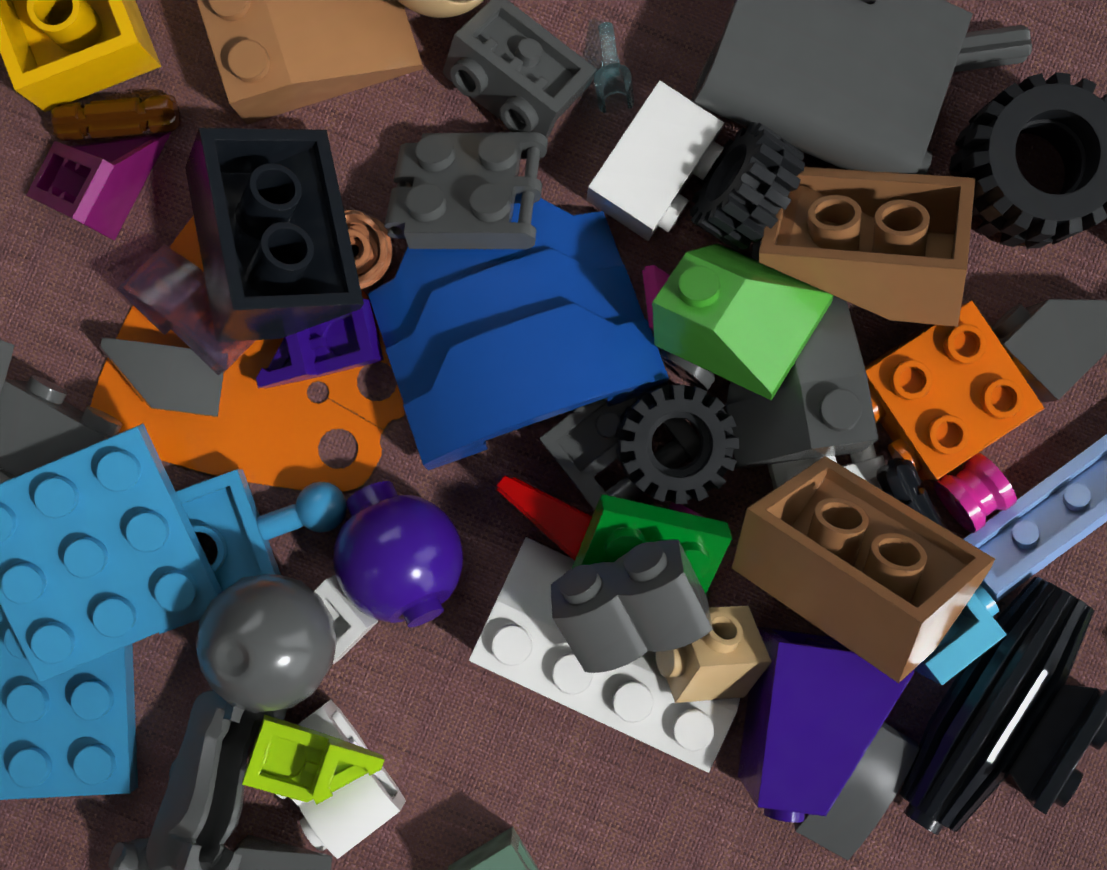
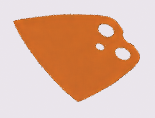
(257, 429)

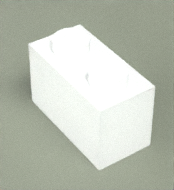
(655, 161)

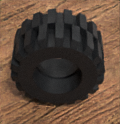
(1068, 119)

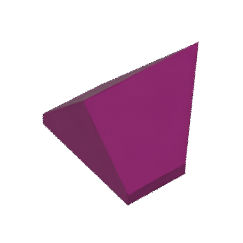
(97, 179)

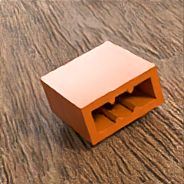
(948, 394)

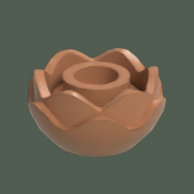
(373, 244)

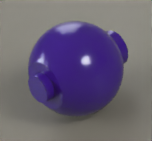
(397, 556)

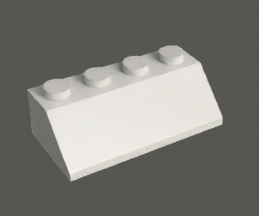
(634, 699)

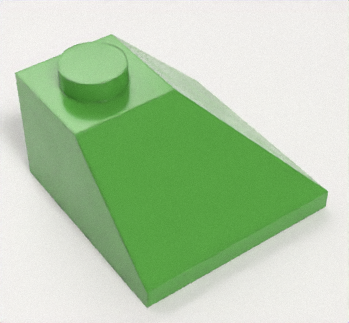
(736, 317)

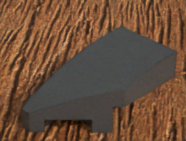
(166, 376)

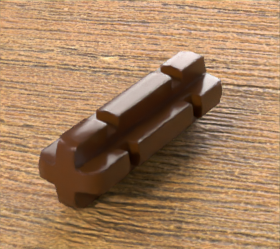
(115, 117)

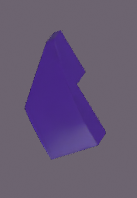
(325, 349)

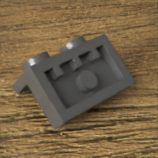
(516, 68)

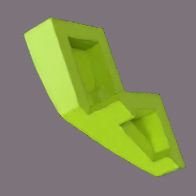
(305, 761)

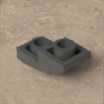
(864, 795)

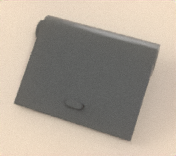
(838, 76)

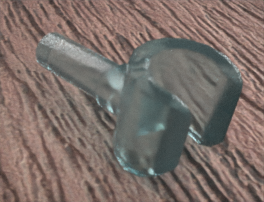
(612, 75)

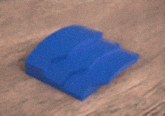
(513, 333)

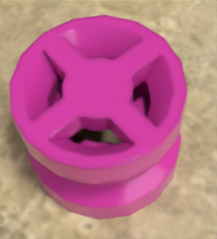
(975, 492)

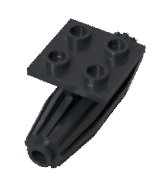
(1011, 716)

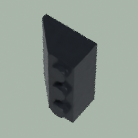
(270, 231)

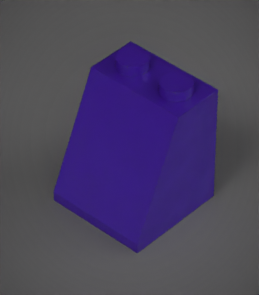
(810, 722)

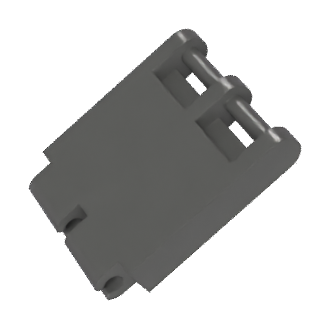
(464, 191)

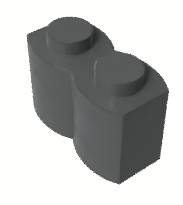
(630, 606)

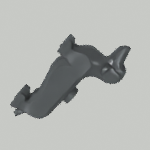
(201, 794)

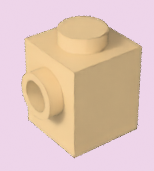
(720, 663)

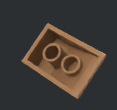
(305, 51)
(878, 241)

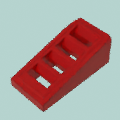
(555, 518)

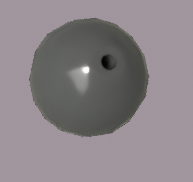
(266, 643)

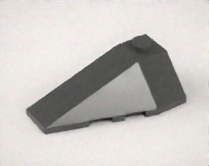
(818, 407)

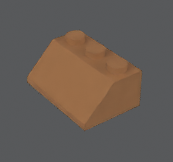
(859, 565)

